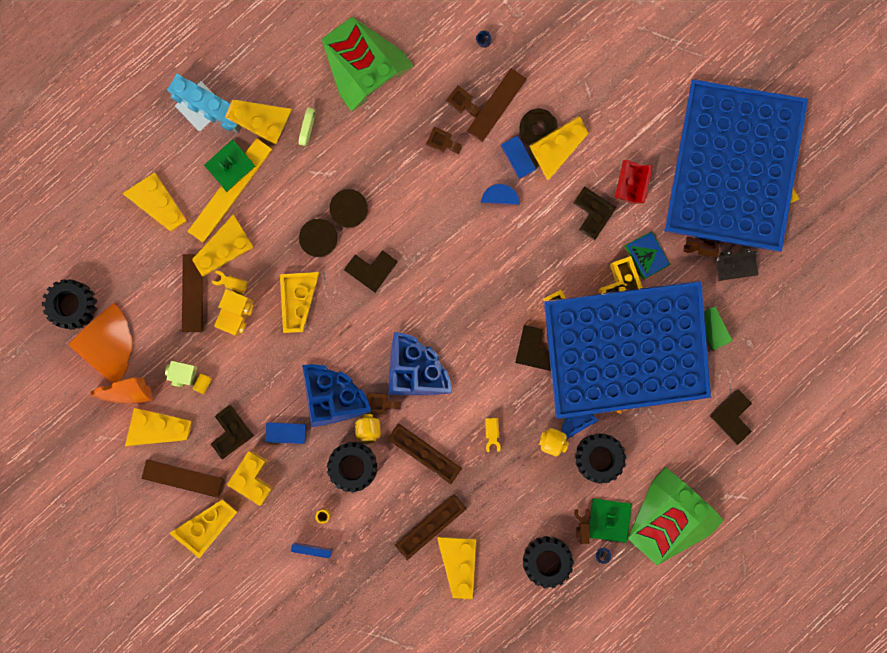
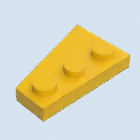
(259, 118)
(558, 145)
(157, 202)
(222, 248)
(296, 299)
(153, 427)
(204, 528)
(459, 564)

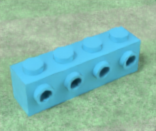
(201, 100)

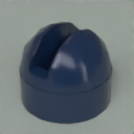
(480, 38)
(599, 553)

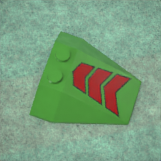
(362, 61)
(671, 518)

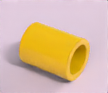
(202, 383)
(318, 518)

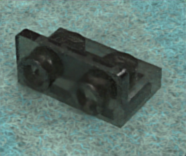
(736, 266)

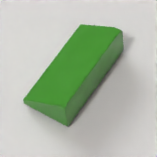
(715, 329)

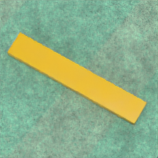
(223, 200)

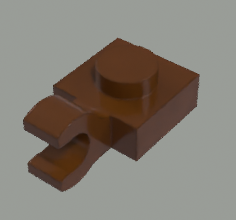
(461, 101)
(441, 140)
(704, 247)
(379, 403)
(582, 531)

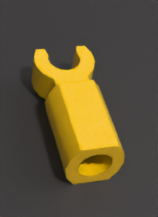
(231, 282)
(492, 432)

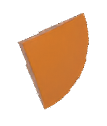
(106, 343)
(126, 392)

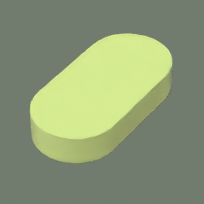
(307, 126)

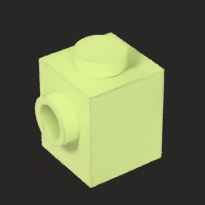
(180, 373)

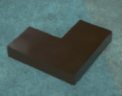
(598, 210)
(371, 275)
(529, 351)
(728, 415)
(236, 432)

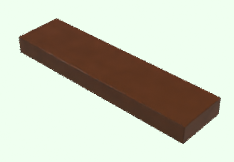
(496, 105)
(191, 296)
(424, 453)
(182, 478)
(430, 527)

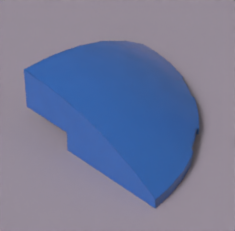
(415, 368)
(332, 396)

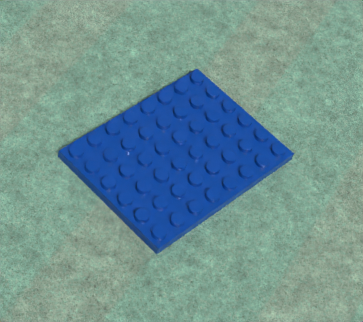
(736, 165)
(627, 349)

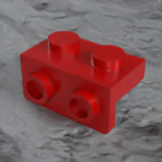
(633, 182)

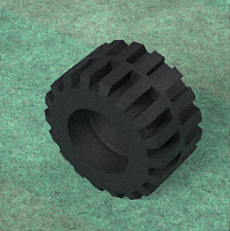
(54, 300)
(617, 461)
(338, 477)
(548, 579)

